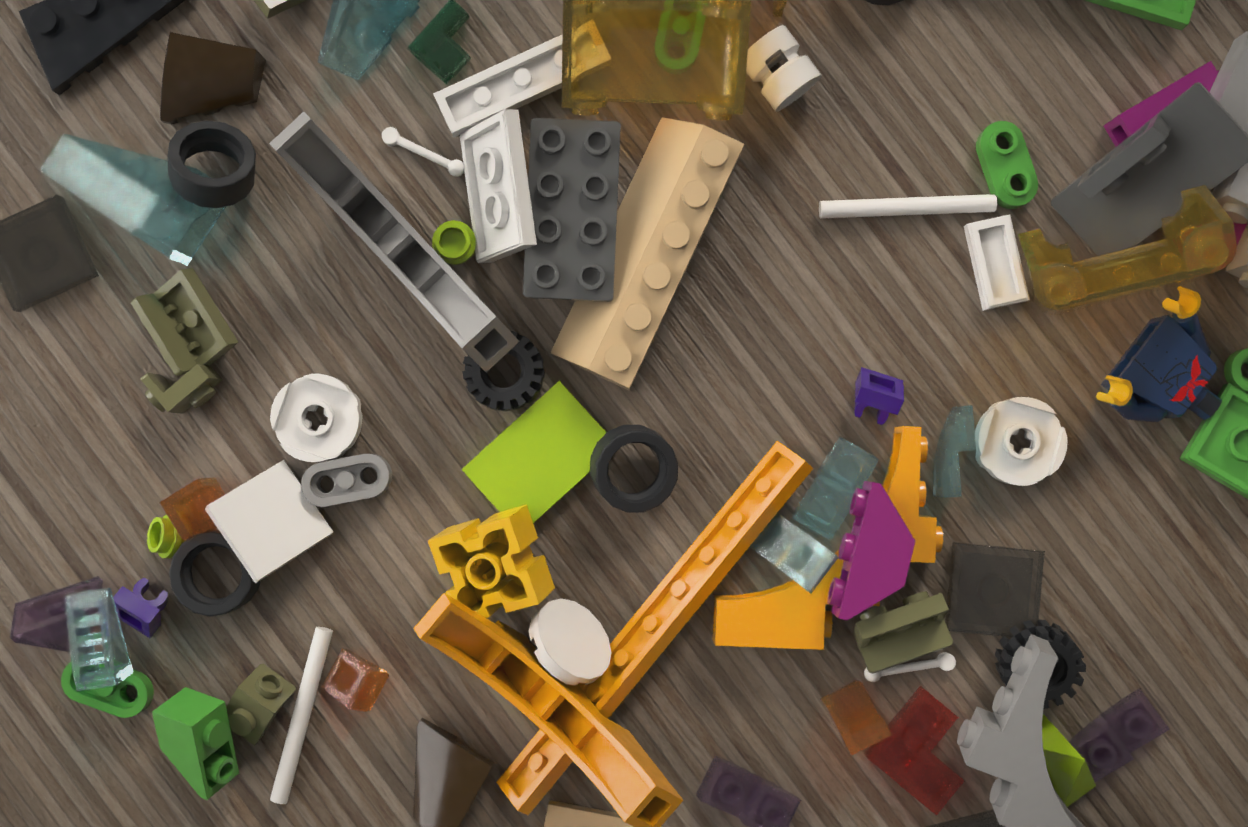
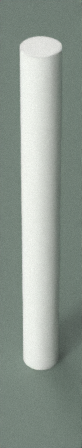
(907, 206)
(301, 715)

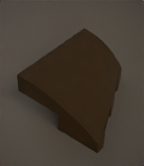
(207, 76)
(445, 777)

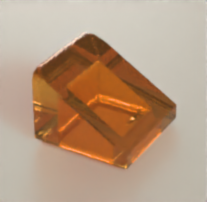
(355, 681)

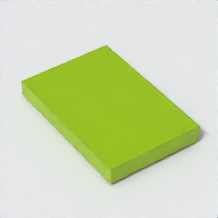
(538, 454)

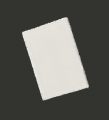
(498, 187)

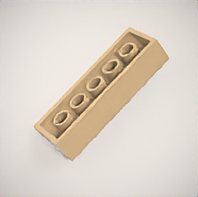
(654, 244)

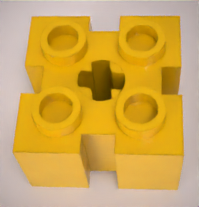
(504, 540)

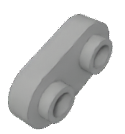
(347, 478)

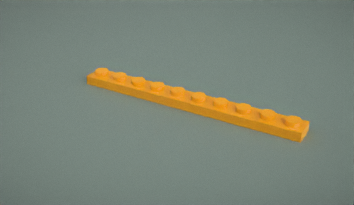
(666, 612)

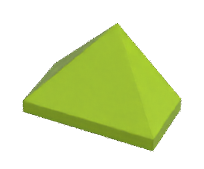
(1065, 765)

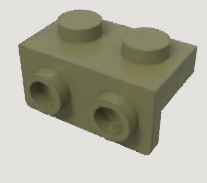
(185, 322)
(904, 632)

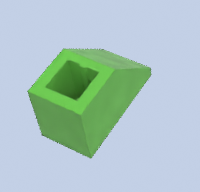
(197, 740)

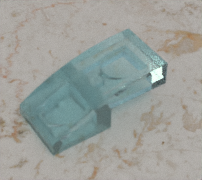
(956, 436)
(832, 490)
(794, 552)

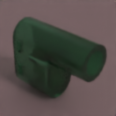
(438, 45)

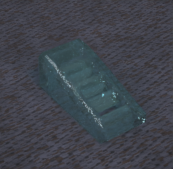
(84, 659)

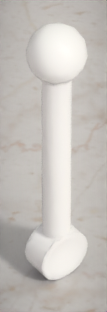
(392, 137)
(944, 661)

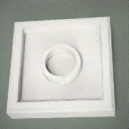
(268, 521)

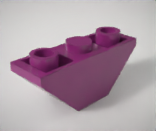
(873, 554)

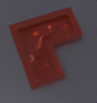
(908, 754)

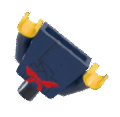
(1165, 367)

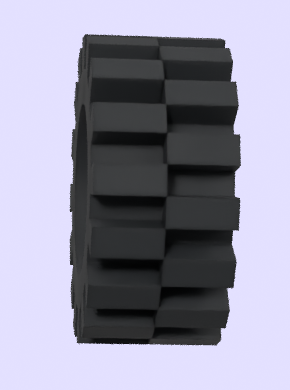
(512, 397)
(1066, 668)

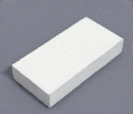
(996, 262)

